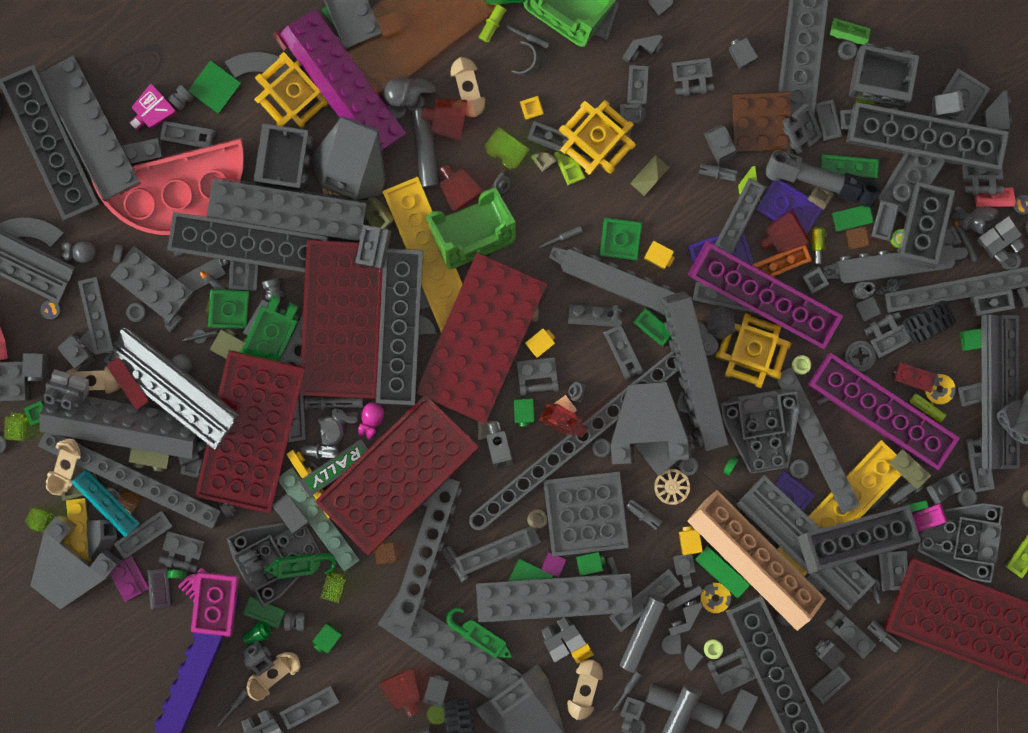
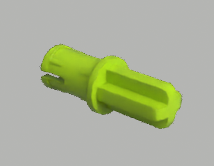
(492, 23)
(927, 408)

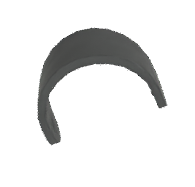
(535, 65)

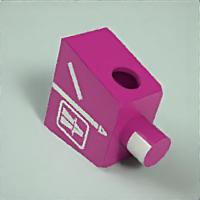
(151, 109)

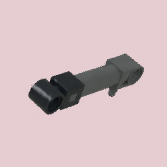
(849, 187)

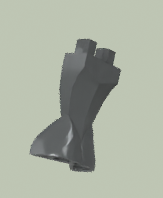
(1015, 419)

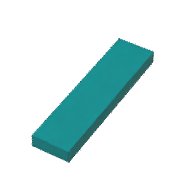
(105, 503)

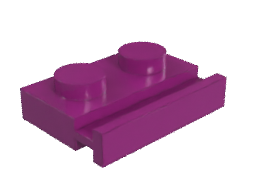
(129, 579)

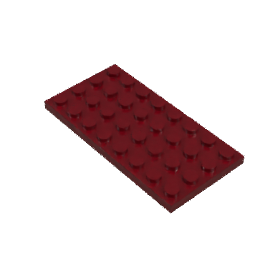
(340, 322)
(481, 338)
(251, 456)
(397, 475)
(962, 620)

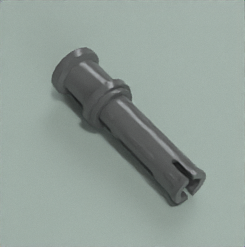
(863, 290)
(324, 402)

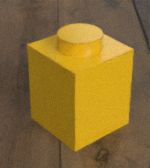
(659, 255)
(540, 342)
(690, 540)

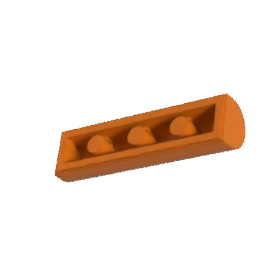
(784, 261)

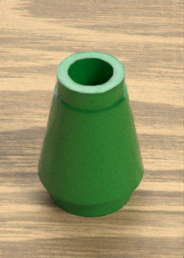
(258, 632)

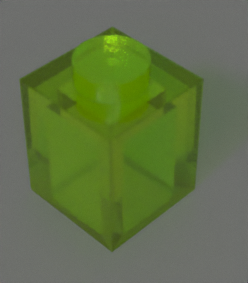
(15, 427)
(333, 587)

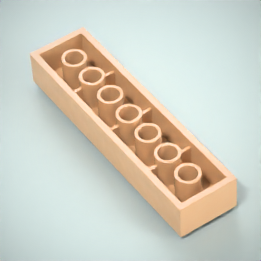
(757, 560)

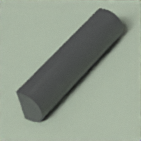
(552, 139)
(425, 150)
(642, 633)
(666, 699)
(682, 710)

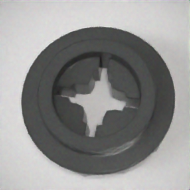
(866, 349)

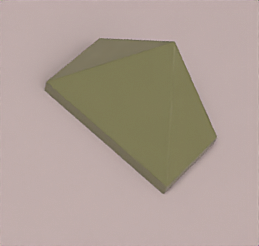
(649, 175)
(377, 213)

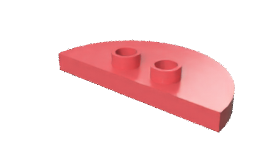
(176, 185)

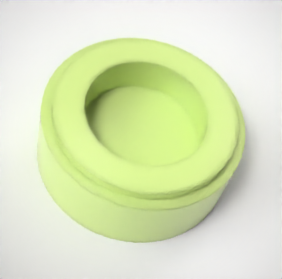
(801, 364)
(713, 649)

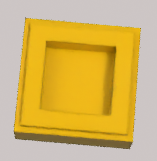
(531, 108)
(582, 653)

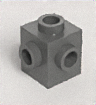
(255, 655)

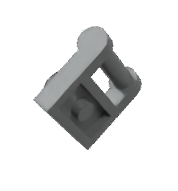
(534, 370)
(733, 676)

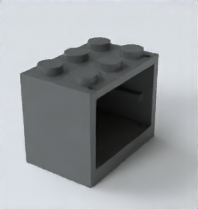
(884, 75)
(283, 156)

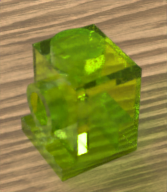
(38, 519)

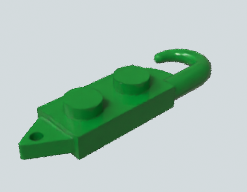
(300, 565)
(478, 635)

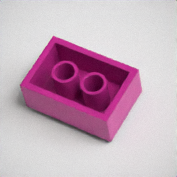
(215, 603)

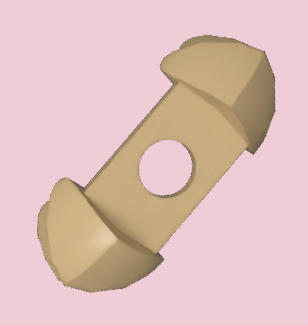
(464, 70)
(104, 379)
(60, 479)
(284, 663)
(589, 674)

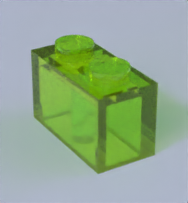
(506, 148)

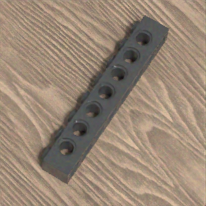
(411, 619)

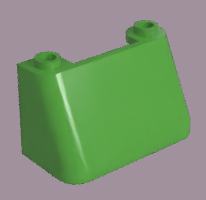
(571, 18)
(475, 229)

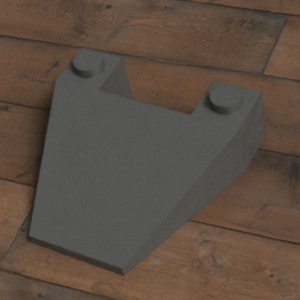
(649, 416)
(61, 571)

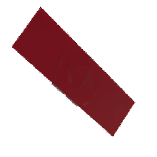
(127, 383)

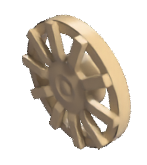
(672, 487)

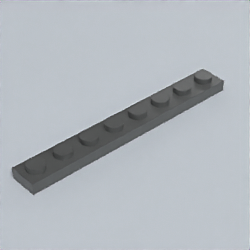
(957, 289)
(820, 445)

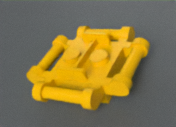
(291, 91)
(597, 136)
(754, 350)

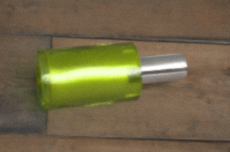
(818, 242)

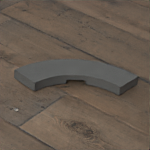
(253, 62)
(32, 228)

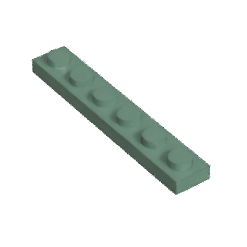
(318, 520)

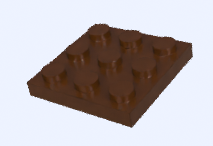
(759, 120)

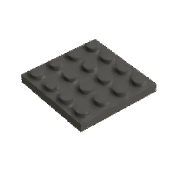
(585, 514)

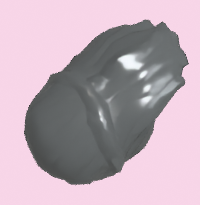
(406, 91)

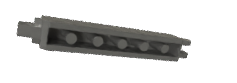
(886, 265)
(611, 278)

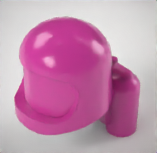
(372, 417)

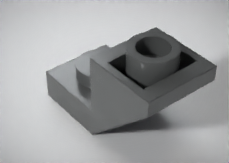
(647, 44)
(948, 485)
(690, 613)

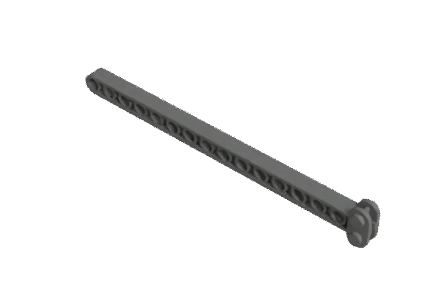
(710, 346)

